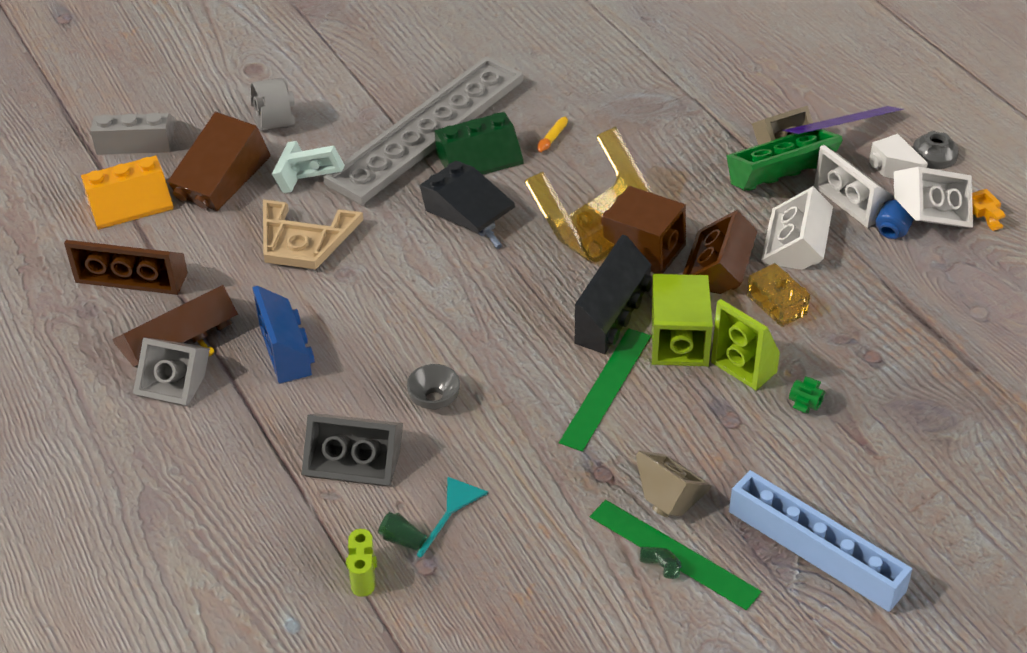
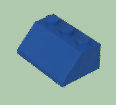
(283, 336)

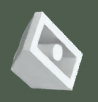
(894, 155)

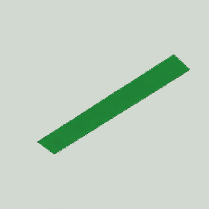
(604, 390)
(692, 563)

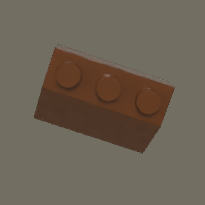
(722, 252)

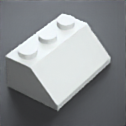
(849, 187)
(935, 196)
(798, 231)

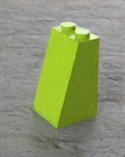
(681, 320)

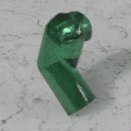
(664, 558)

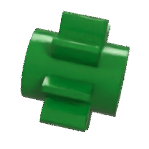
(806, 395)

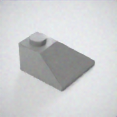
(170, 370)

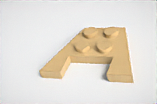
(299, 242)

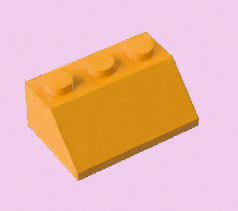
(127, 192)

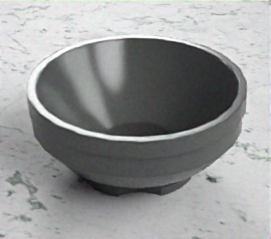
(936, 155)
(433, 379)

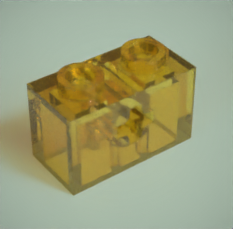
(778, 294)

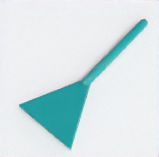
(458, 495)

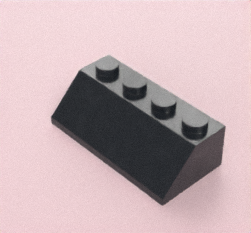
(612, 296)

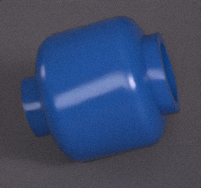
(893, 220)

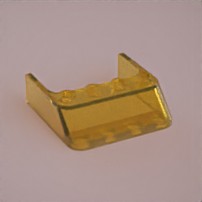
(583, 227)

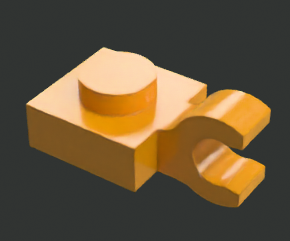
(989, 206)

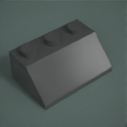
(351, 448)

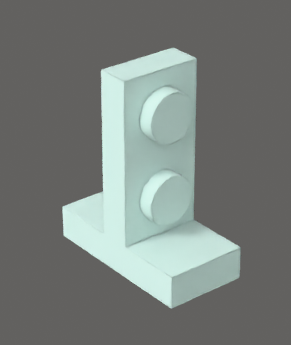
(302, 164)

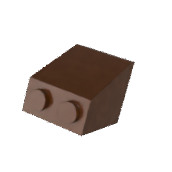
(650, 222)

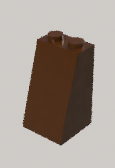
(219, 162)

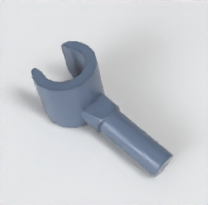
(490, 234)

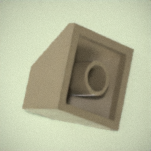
(772, 127)
(669, 484)

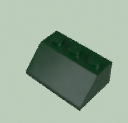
(482, 143)

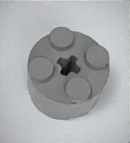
(272, 104)

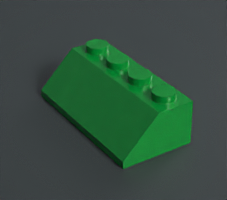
(779, 158)

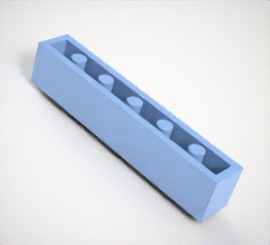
(820, 540)

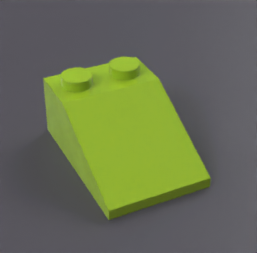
(743, 346)

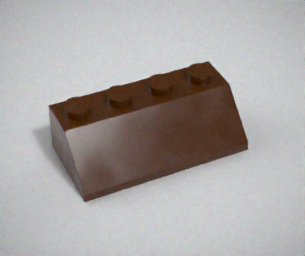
(126, 267)
(181, 323)

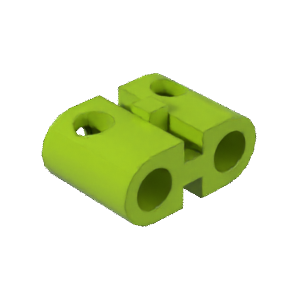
(361, 562)

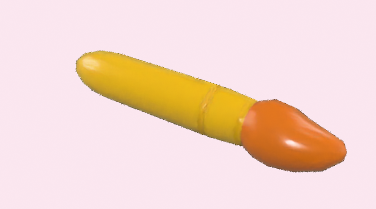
(545, 143)

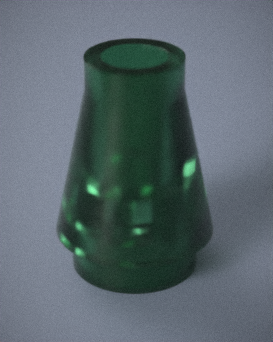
(400, 531)

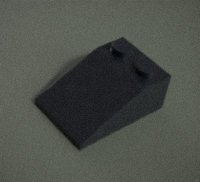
(464, 197)

